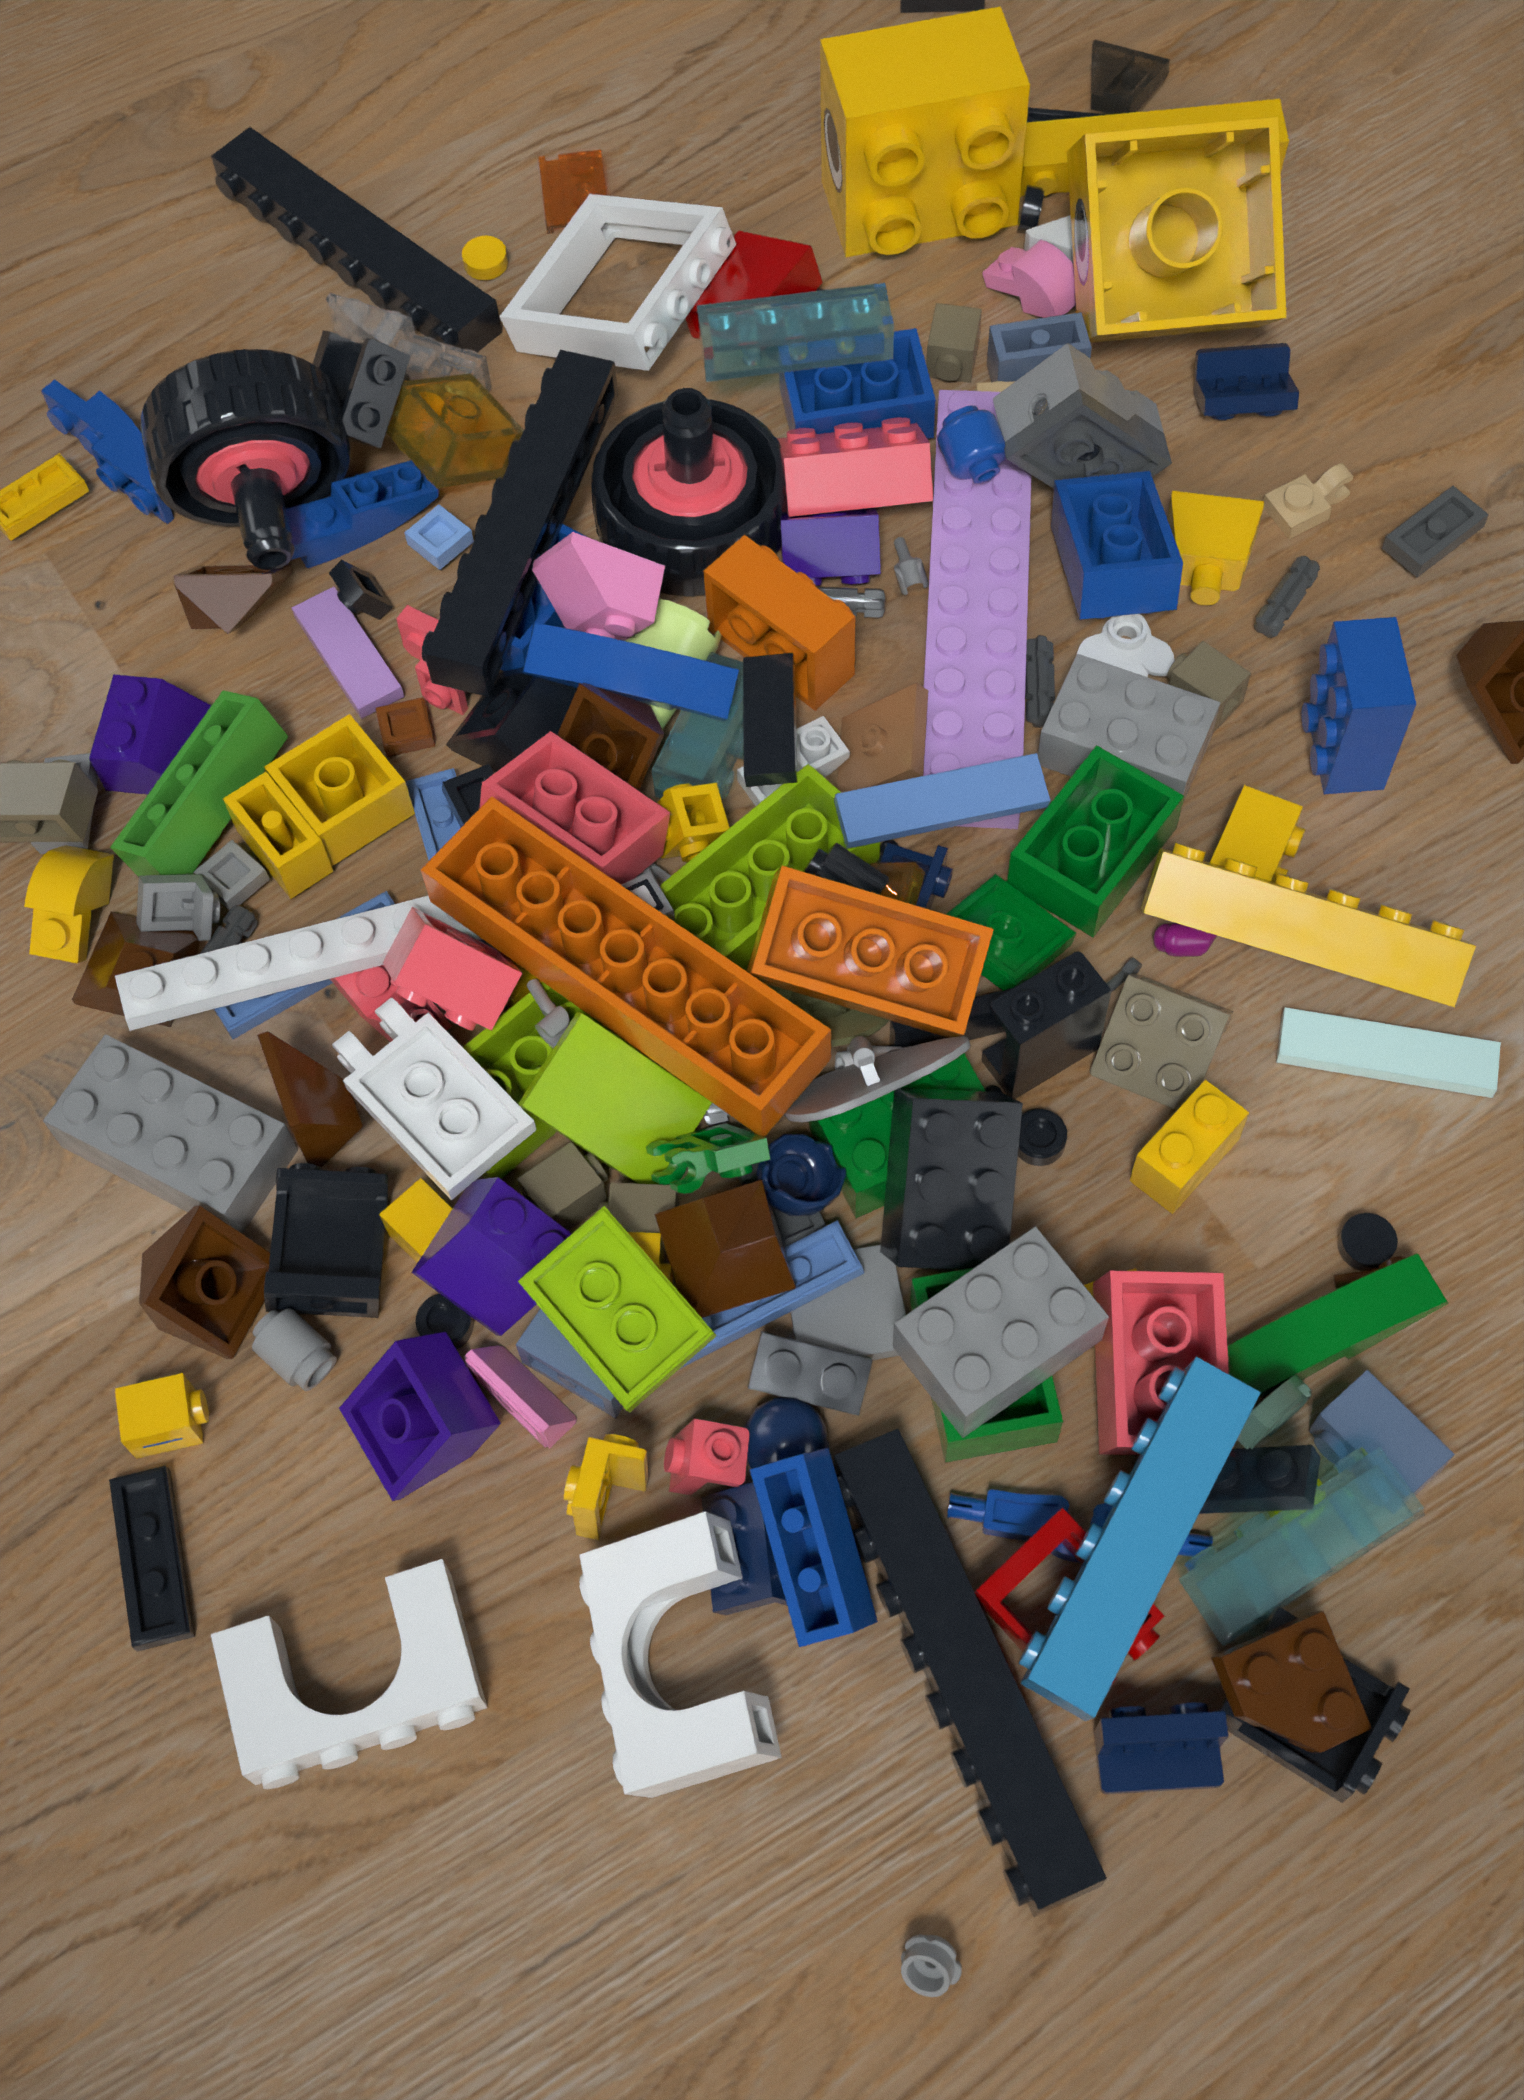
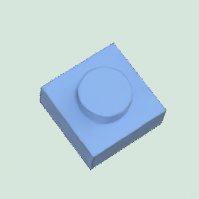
(439, 537)

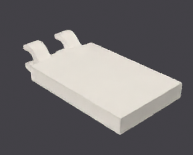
(433, 1099)

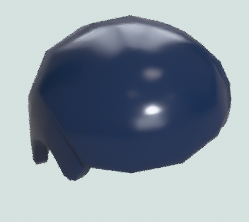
(800, 1175)
(784, 1430)

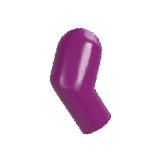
(1182, 940)

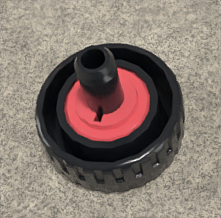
(244, 442)
(687, 485)

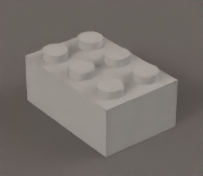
(1131, 717)
(999, 1331)

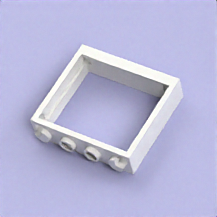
(535, 310)

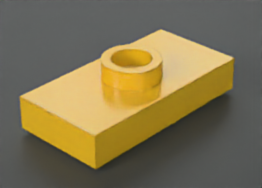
(39, 495)

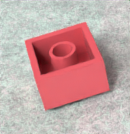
(451, 970)

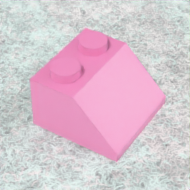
(599, 587)

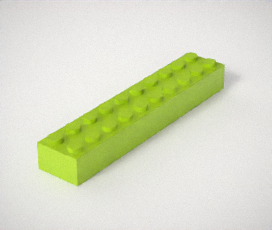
(712, 896)

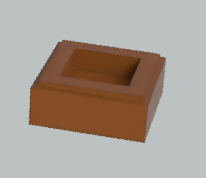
(405, 727)

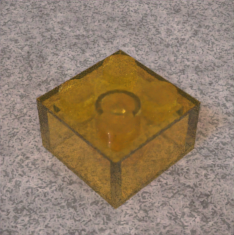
(453, 429)

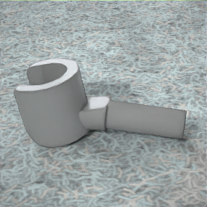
(908, 569)
(555, 1019)

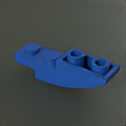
(112, 441)
(358, 512)

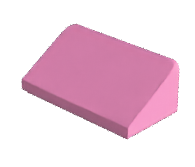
(520, 1393)

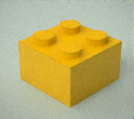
(343, 788)

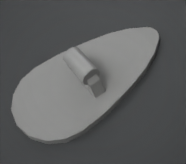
(872, 1076)

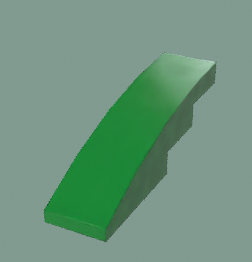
(1336, 1325)

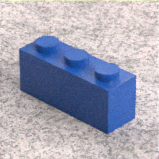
(813, 1547)

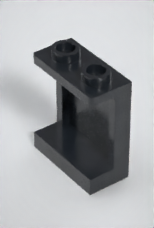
(366, 382)
(1047, 1024)
(327, 1241)
(1348, 1764)

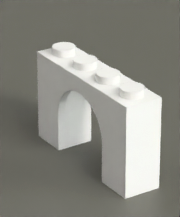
(627, 1594)
(432, 1686)

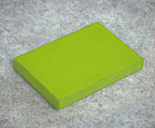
(612, 1099)
(617, 1309)

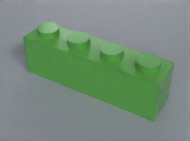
(186, 804)

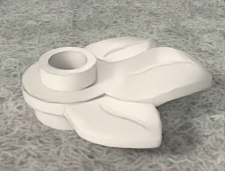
(1140, 655)

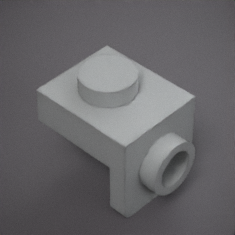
(177, 904)

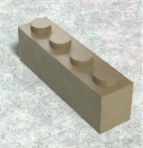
(44, 802)

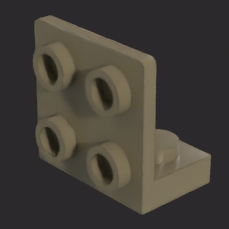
(1159, 1041)

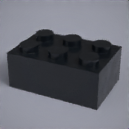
(950, 1177)

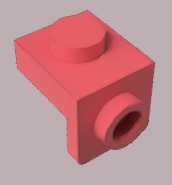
(706, 1454)

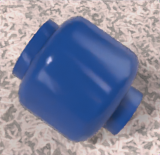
(972, 444)

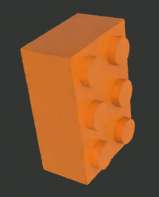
(774, 610)

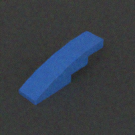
(631, 670)

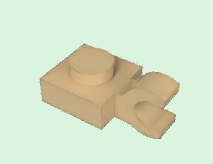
(1304, 504)

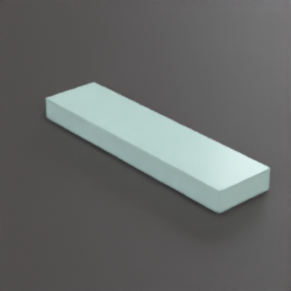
(1389, 1052)

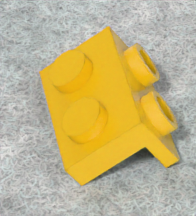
(588, 1487)

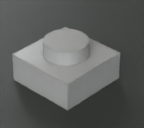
(232, 874)

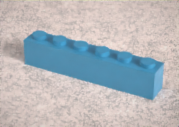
(1139, 1539)

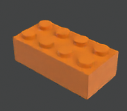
(869, 952)

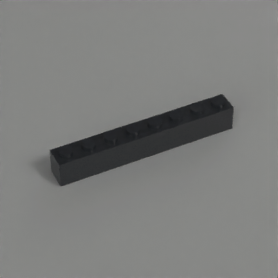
(355, 242)
(521, 523)
(968, 1676)

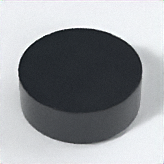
(1030, 208)
(1041, 1137)
(1367, 1241)
(441, 1315)

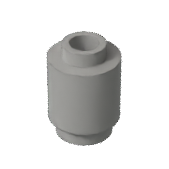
(293, 1348)

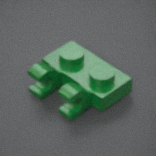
(716, 1149)

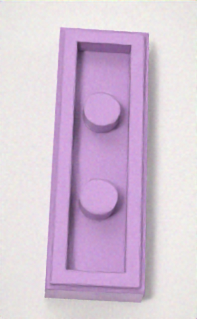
(347, 652)

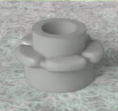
(929, 1965)

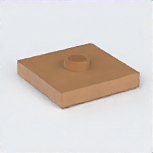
(885, 740)

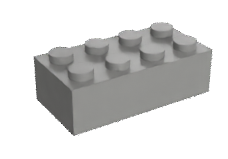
(170, 1134)

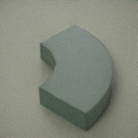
(1274, 1411)

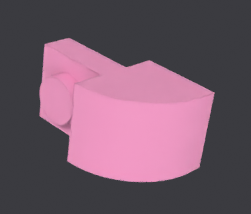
(1037, 276)

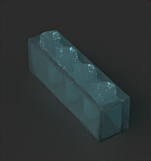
(796, 332)
(1300, 1548)

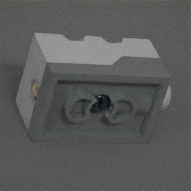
(1078, 422)

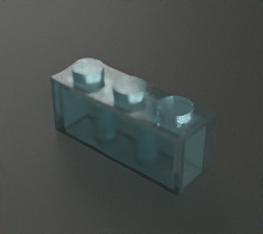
(701, 747)

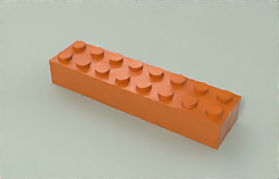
(628, 966)

